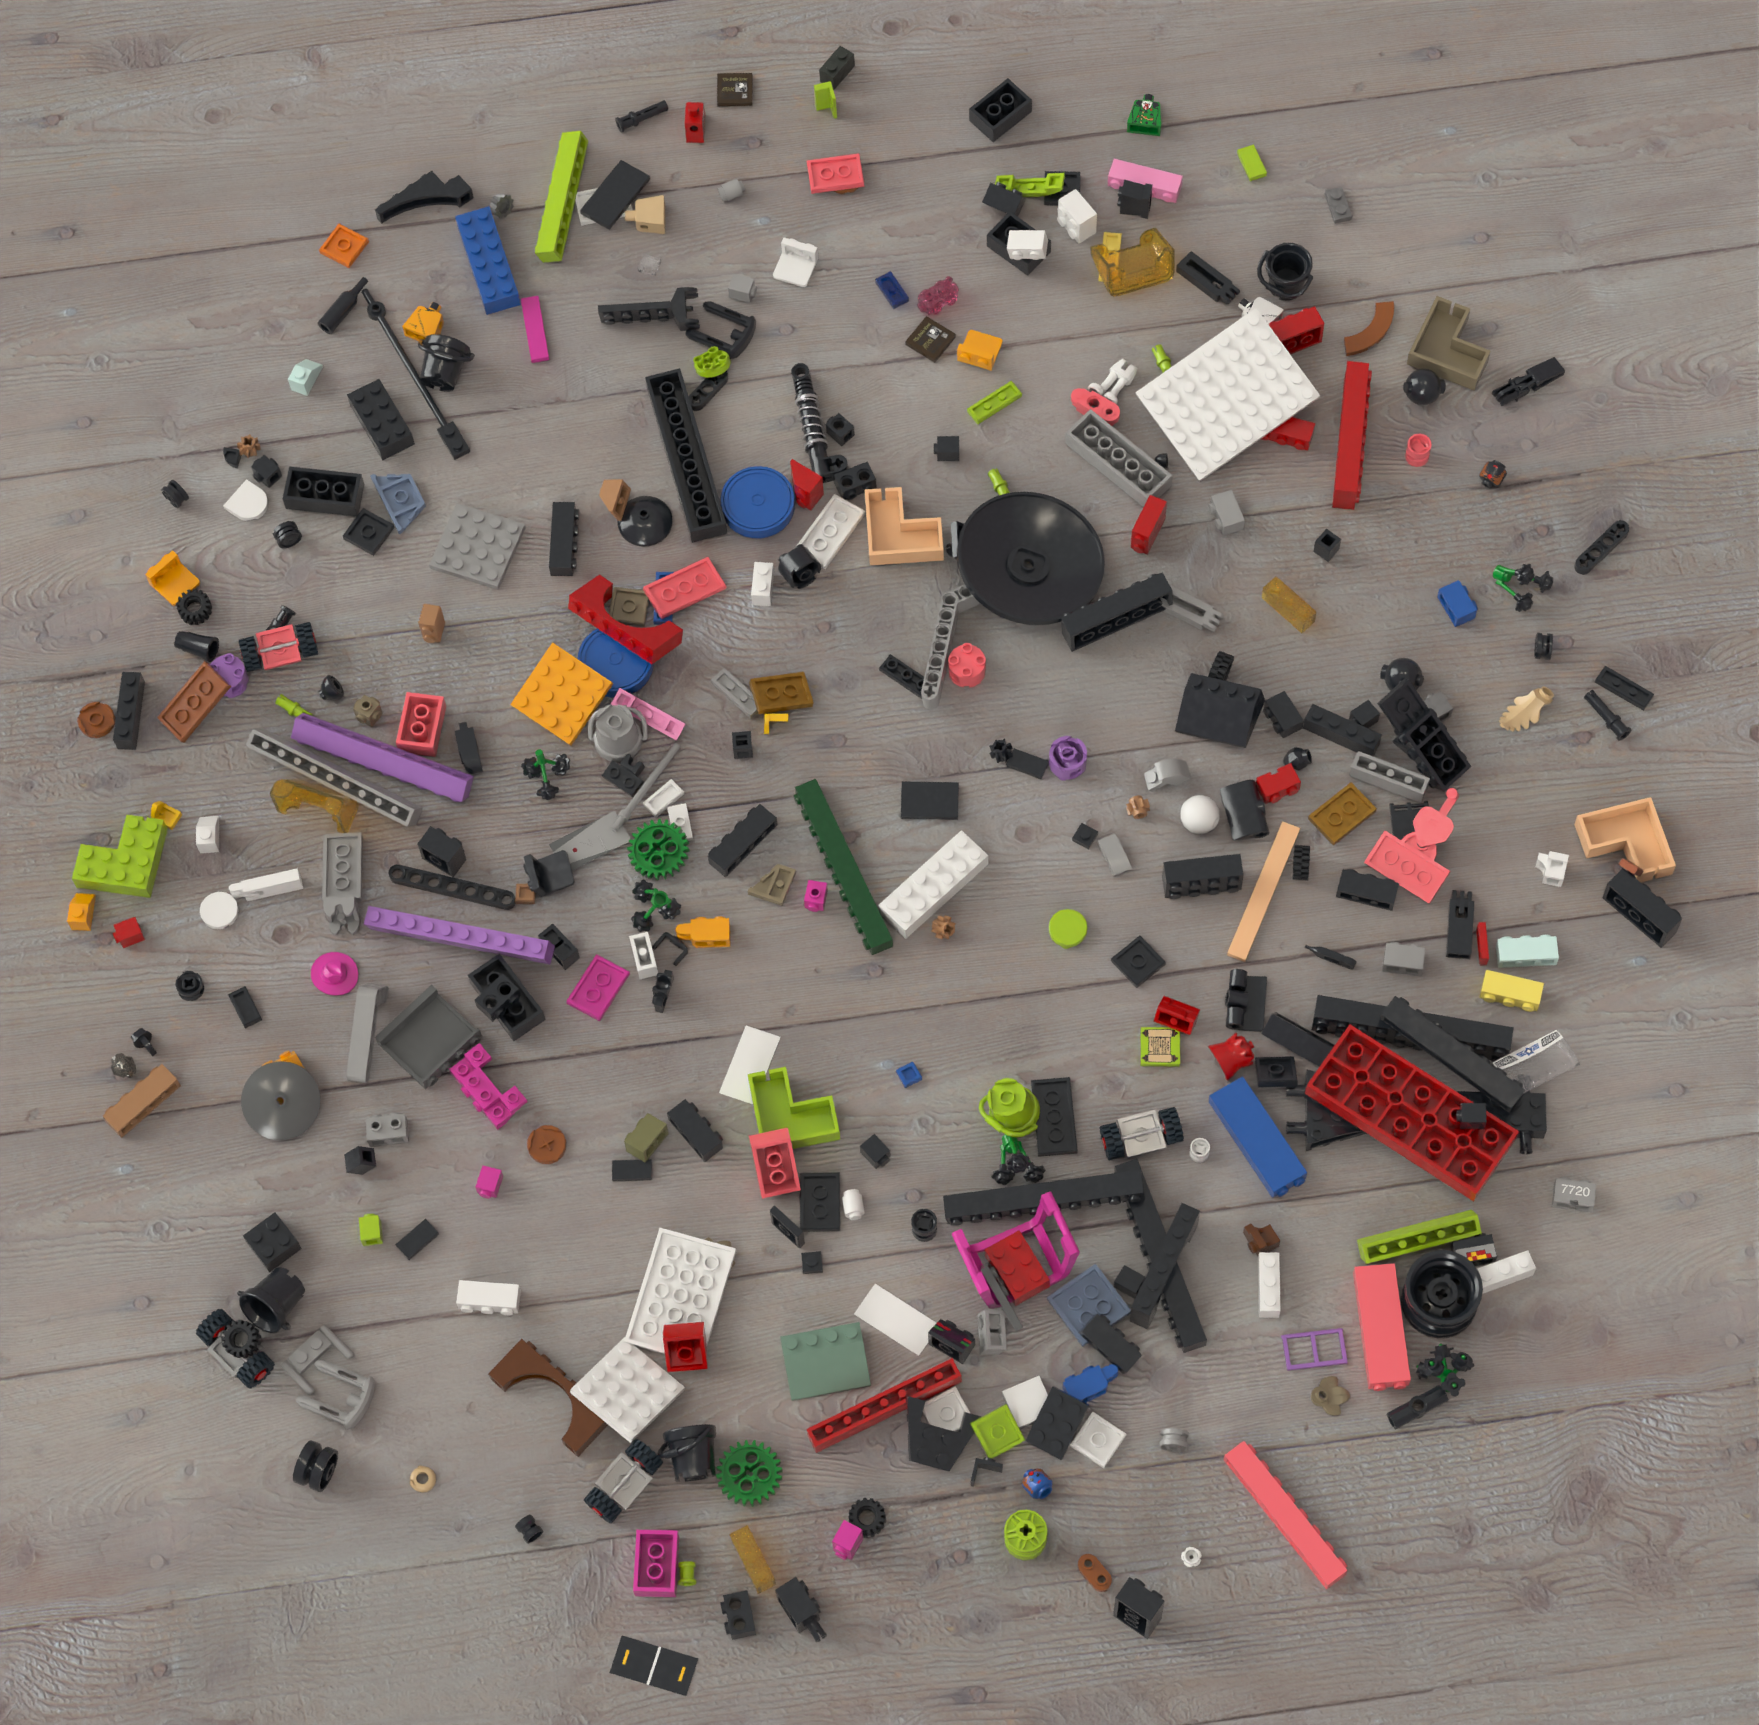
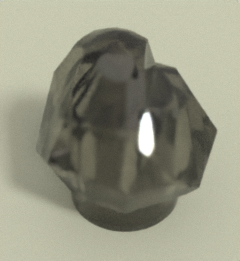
(123, 1066)

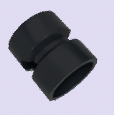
(924, 1225)

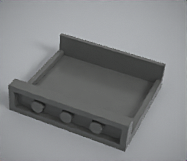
(428, 1037)

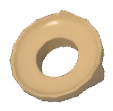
(422, 1487)

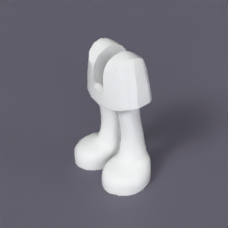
(1118, 373)

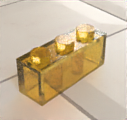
(1288, 604)
(752, 1559)

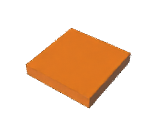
(343, 245)

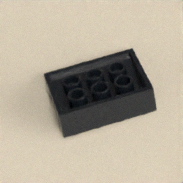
(1219, 710)

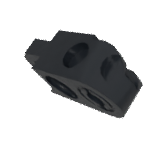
(468, 749)

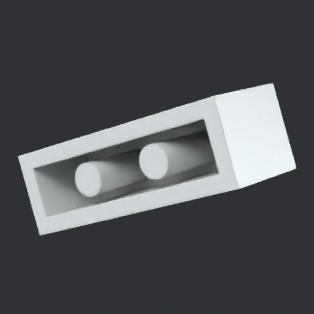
(1506, 1271)
(1269, 1285)
(488, 1297)

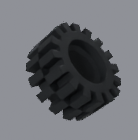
(192, 597)
(1221, 666)
(1301, 862)
(249, 1347)
(871, 1505)

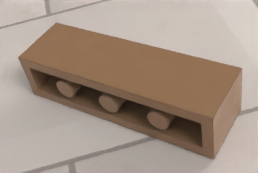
(141, 1100)

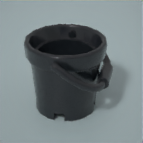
(1287, 269)
(443, 361)
(272, 1300)
(690, 1451)

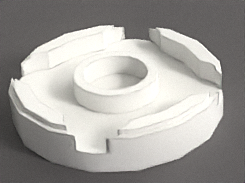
(219, 910)

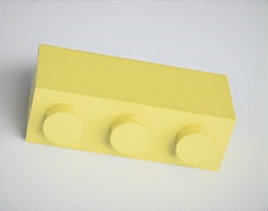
(1511, 991)

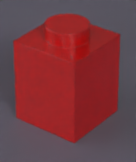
(128, 932)

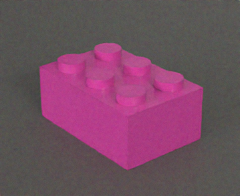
(656, 1563)

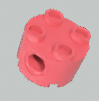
(966, 665)

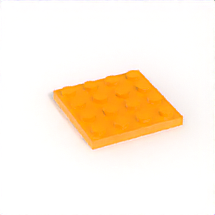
(561, 694)

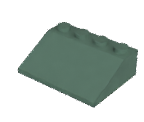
(825, 1361)

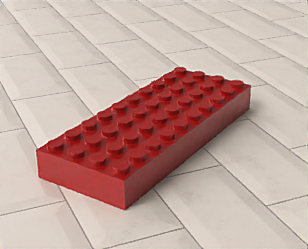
(1409, 1112)

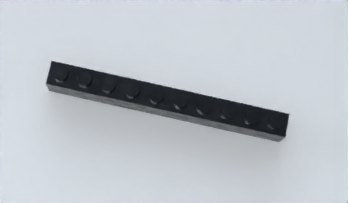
(1025, 1199)
(1175, 1296)

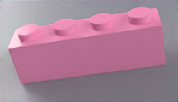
(1165, 184)

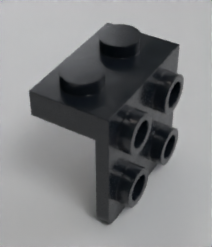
(549, 873)

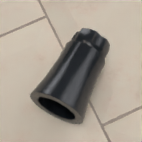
(198, 645)

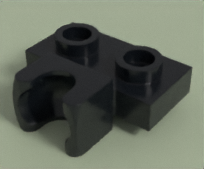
(624, 775)
(662, 989)

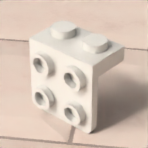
(796, 262)

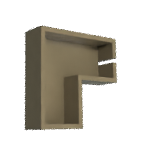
(1442, 351)

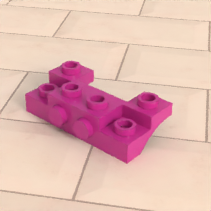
(483, 1092)

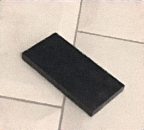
(615, 194)
(1056, 1119)

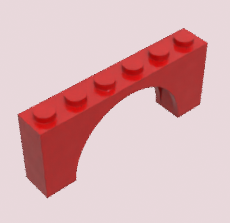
(648, 642)

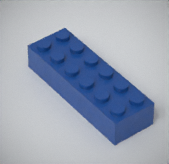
(487, 260)

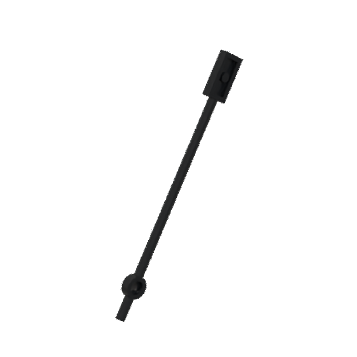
(448, 431)

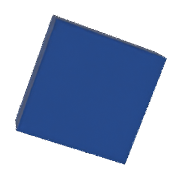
(909, 1074)

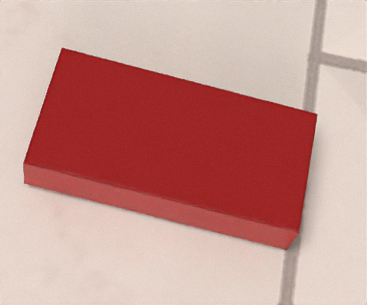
(1482, 943)

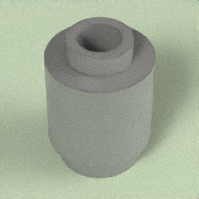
(731, 190)

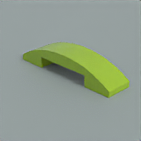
(1034, 186)

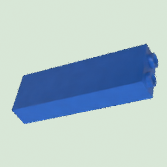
(1258, 1137)

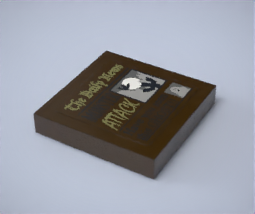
(734, 89)
(930, 339)

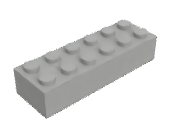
(1117, 458)

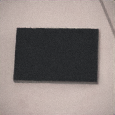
(929, 800)
(820, 1202)

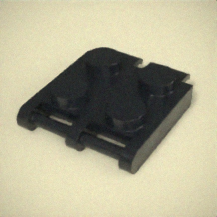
(1403, 819)

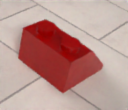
(806, 485)
(685, 1346)

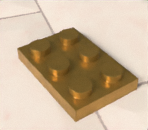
(781, 692)
(1342, 813)

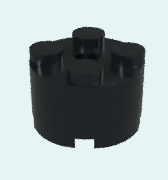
(799, 567)

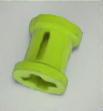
(687, 1573)

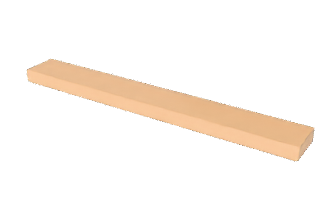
(1263, 891)

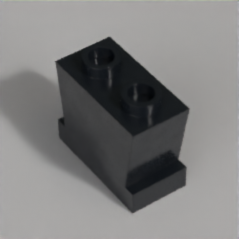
(1135, 198)

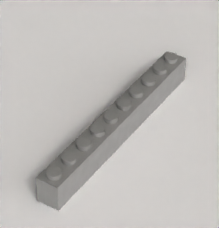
(334, 776)

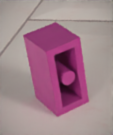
(847, 1540)

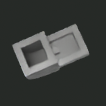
(1167, 772)

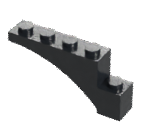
(426, 192)

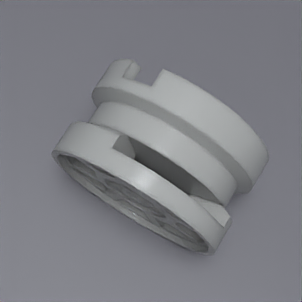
(1174, 1439)

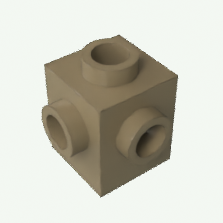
(367, 710)

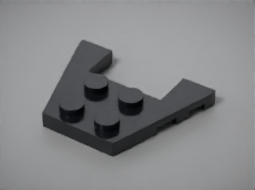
(933, 1444)

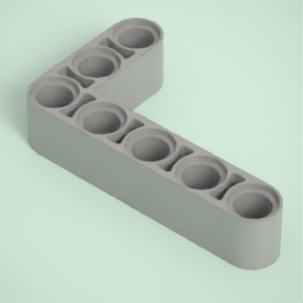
(363, 1030)

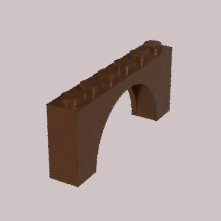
(524, 1364)

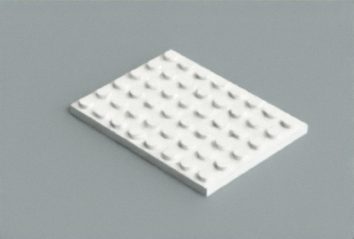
(1227, 394)

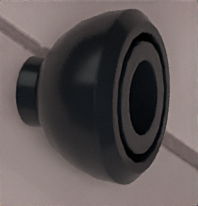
(331, 688)

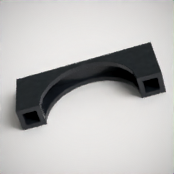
(1149, 1295)

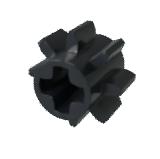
(1001, 750)

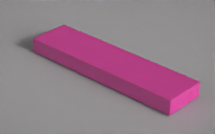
(534, 329)

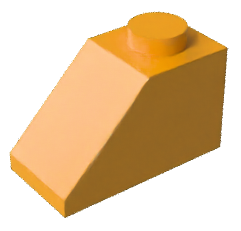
(81, 911)

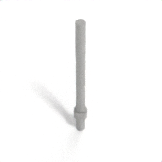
(625, 814)

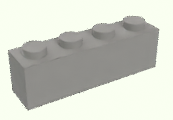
(1389, 777)

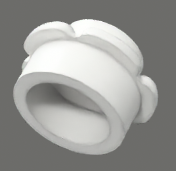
(1196, 1557)

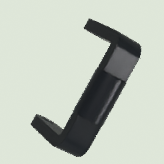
(677, 942)

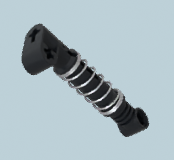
(815, 442)

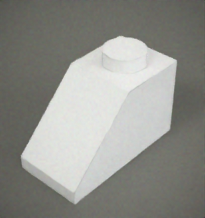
(207, 834)

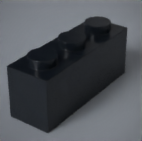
(1367, 889)
(695, 1130)
(1110, 1343)

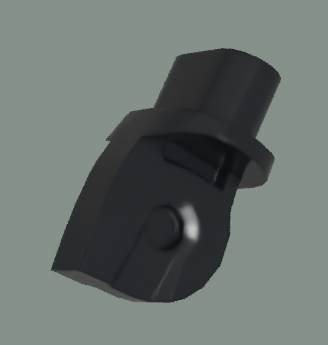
(142, 1039)

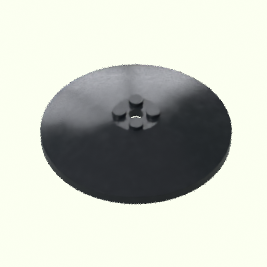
(1033, 530)

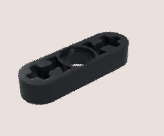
(707, 396)

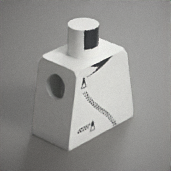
(1267, 309)

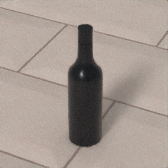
(341, 308)

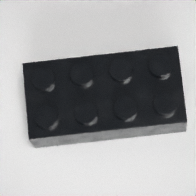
(380, 419)
(323, 491)
(1202, 876)
(1642, 907)
(519, 1017)
(1138, 1607)

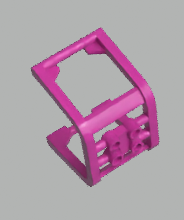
(1060, 1271)

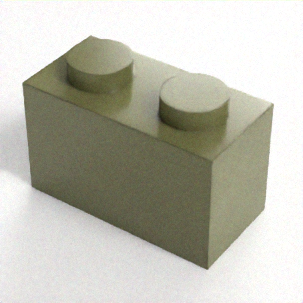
(646, 1137)

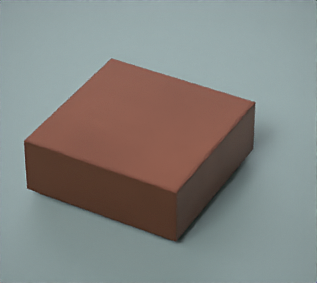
(1631, 867)

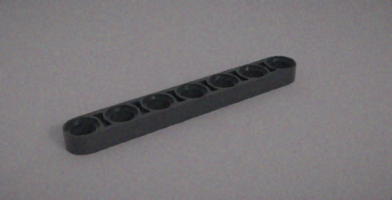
(444, 881)

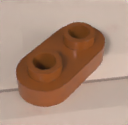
(1092, 1573)

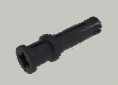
(634, 118)
(1612, 721)

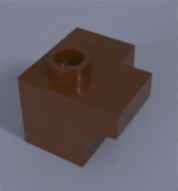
(1261, 1239)

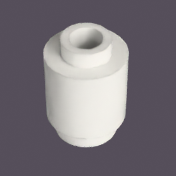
(853, 1204)

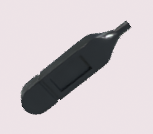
(1333, 956)

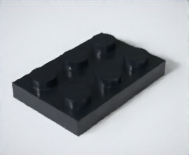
(1057, 1422)

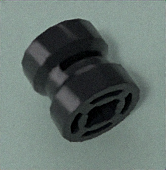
(529, 1529)

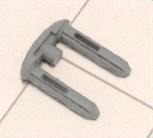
(360, 1403)

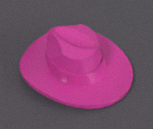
(334, 973)

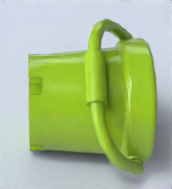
(1011, 1108)

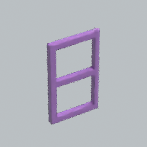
(1316, 1361)

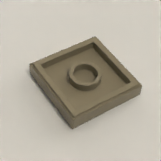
(629, 606)

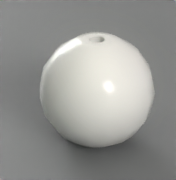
(1200, 814)

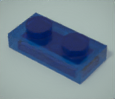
(892, 290)

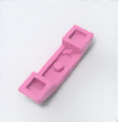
(654, 717)

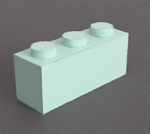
(1527, 951)

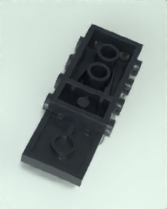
(1423, 736)

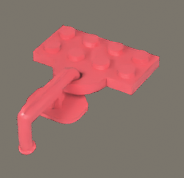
(1407, 862)

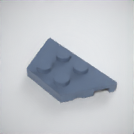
(399, 498)

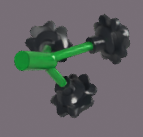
(534, 768)

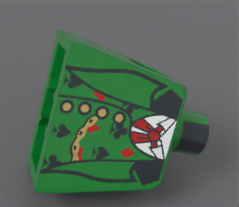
(1145, 117)

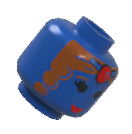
(1037, 1483)

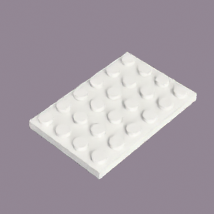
(679, 1287)

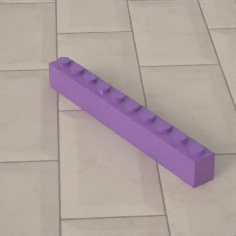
(382, 757)
(459, 935)

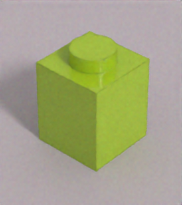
(370, 1230)

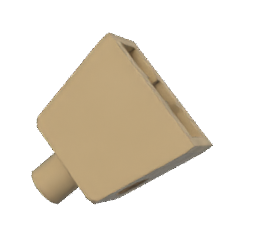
(648, 215)

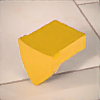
(773, 717)
(162, 811)

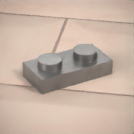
(1338, 205)

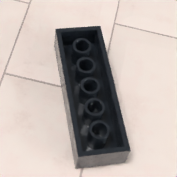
(1116, 611)

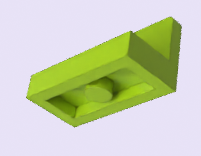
(825, 97)

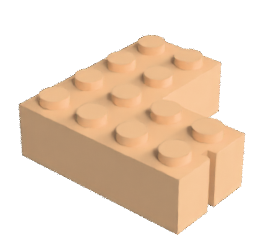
(899, 540)
(1628, 828)

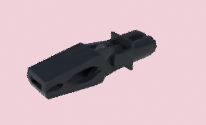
(1536, 378)

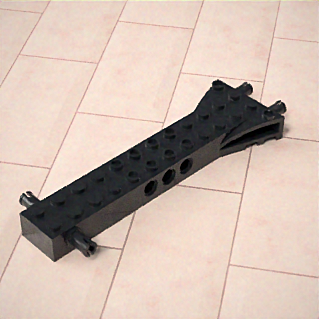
(1325, 1126)

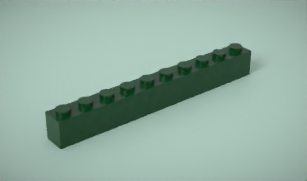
(844, 868)

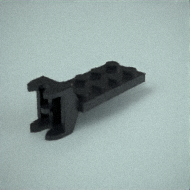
(648, 311)

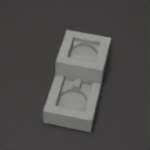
(1114, 854)

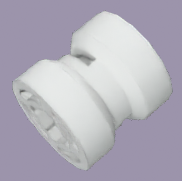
(1201, 1146)

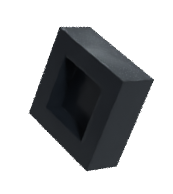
(1085, 836)
(812, 1262)

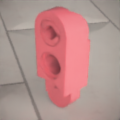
(1084, 400)

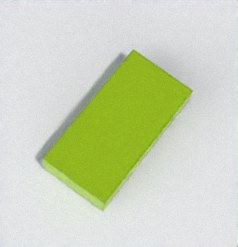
(1251, 162)

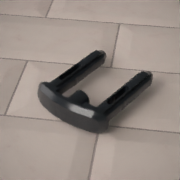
(741, 338)

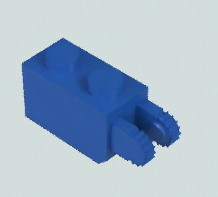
(1090, 1383)

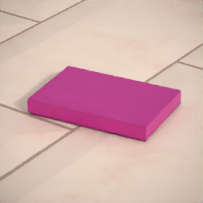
(598, 987)

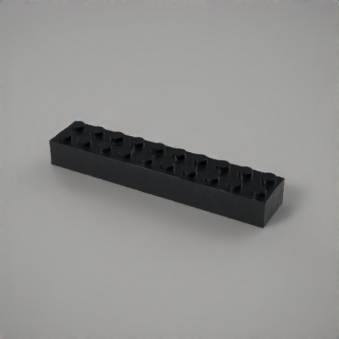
(686, 455)
(1336, 1014)

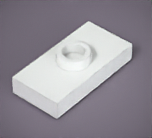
(679, 815)

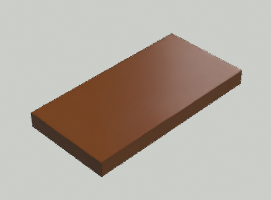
(194, 701)

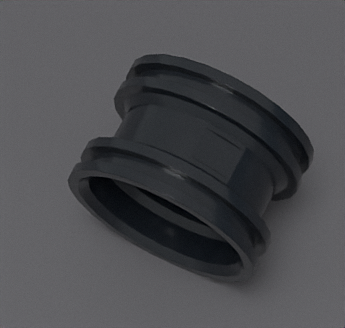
(1450, 1267)

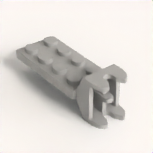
(342, 880)

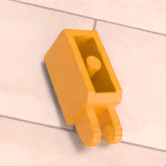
(706, 932)

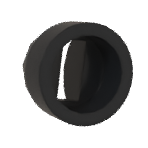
(1162, 460)

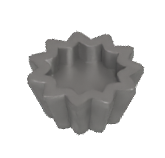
(501, 205)

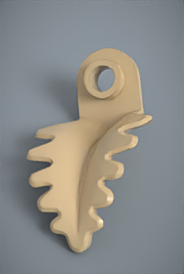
(1526, 709)

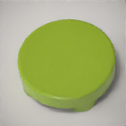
(712, 362)
(1067, 928)

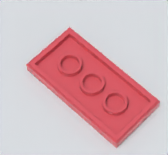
(684, 587)

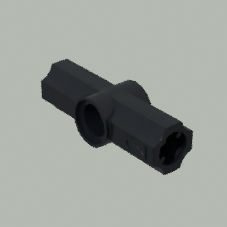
(1406, 1412)

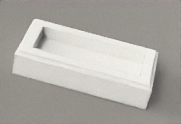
(663, 798)

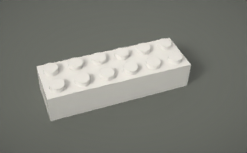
(933, 884)

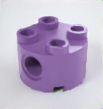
(234, 672)
(1067, 757)

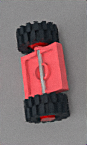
(278, 647)

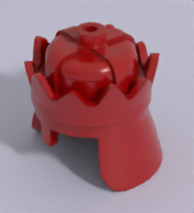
(1233, 1054)

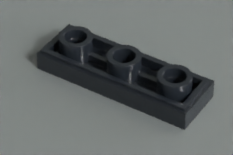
(898, 670)

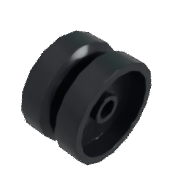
(315, 1466)

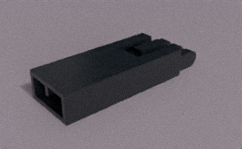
(1203, 275)
(1460, 929)

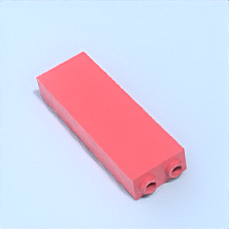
(1381, 1327)

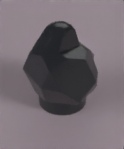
(1298, 758)

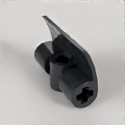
(1244, 810)
(1245, 1001)

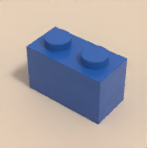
(1457, 603)

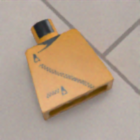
(424, 322)

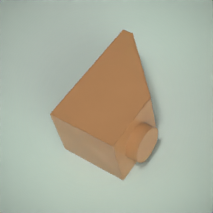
(615, 496)

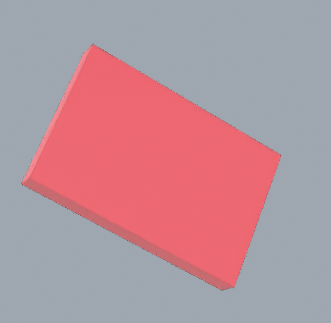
(835, 173)

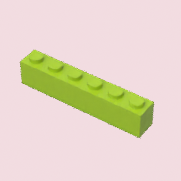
(1419, 1236)

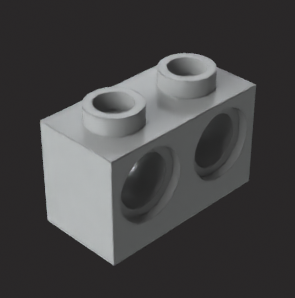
(991, 1332)

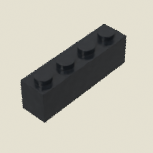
(563, 539)
(129, 710)
(1341, 730)
(742, 840)

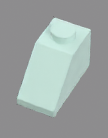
(304, 376)

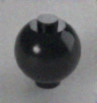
(1424, 386)
(1399, 670)

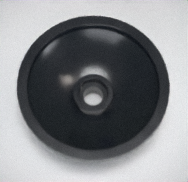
(645, 529)

